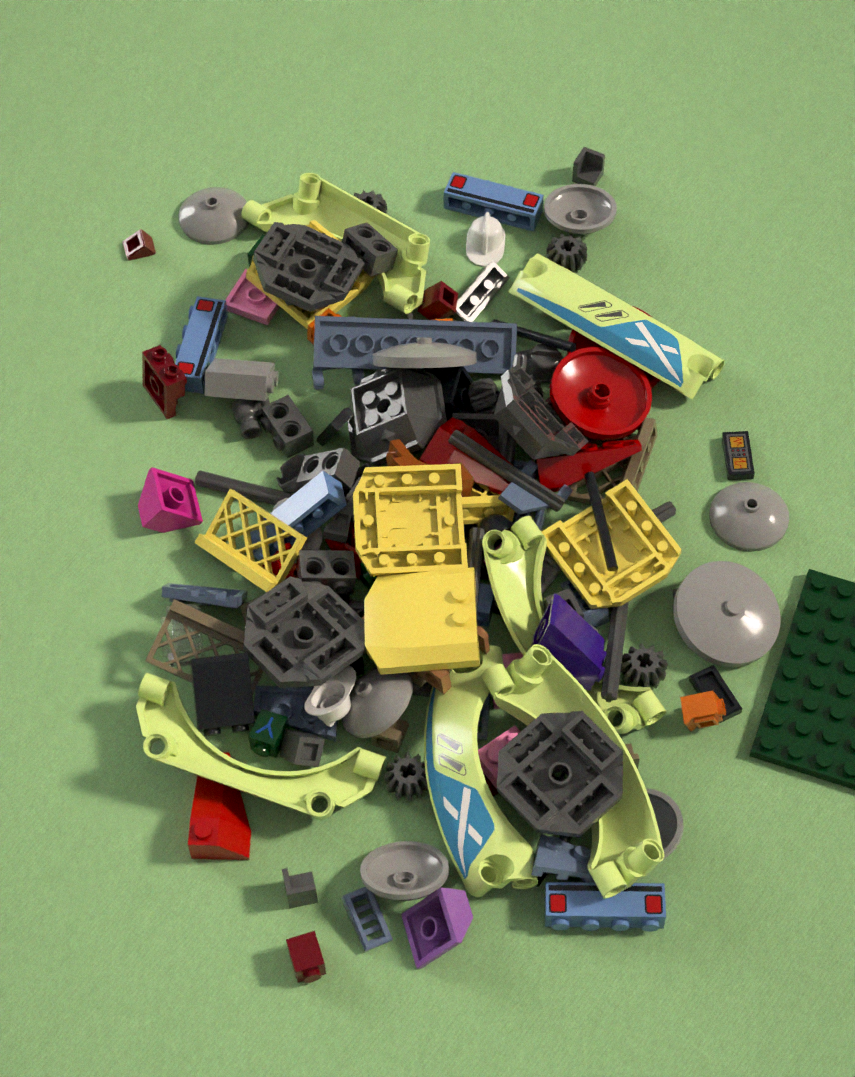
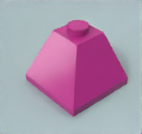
(168, 502)

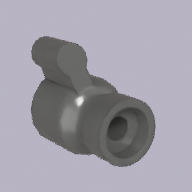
(246, 414)

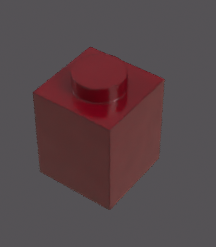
(438, 301)
(306, 957)

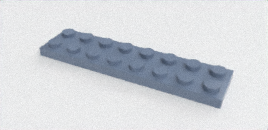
(353, 340)

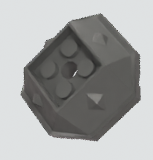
(305, 266)
(392, 407)
(532, 419)
(299, 612)
(566, 745)

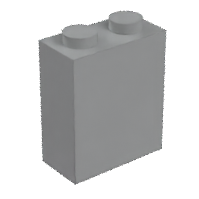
(240, 379)

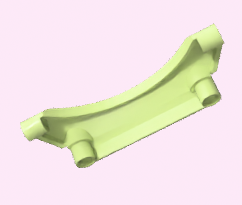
(340, 210)
(166, 720)

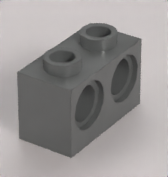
(371, 247)
(291, 424)
(336, 463)
(326, 566)

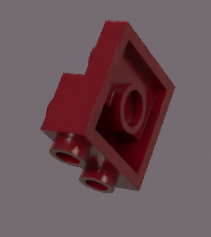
(163, 379)

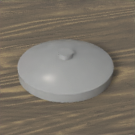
(424, 355)
(726, 614)

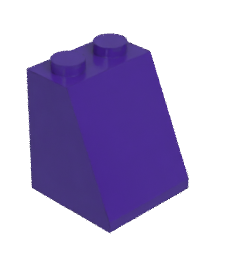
(571, 642)

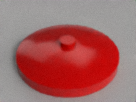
(600, 393)

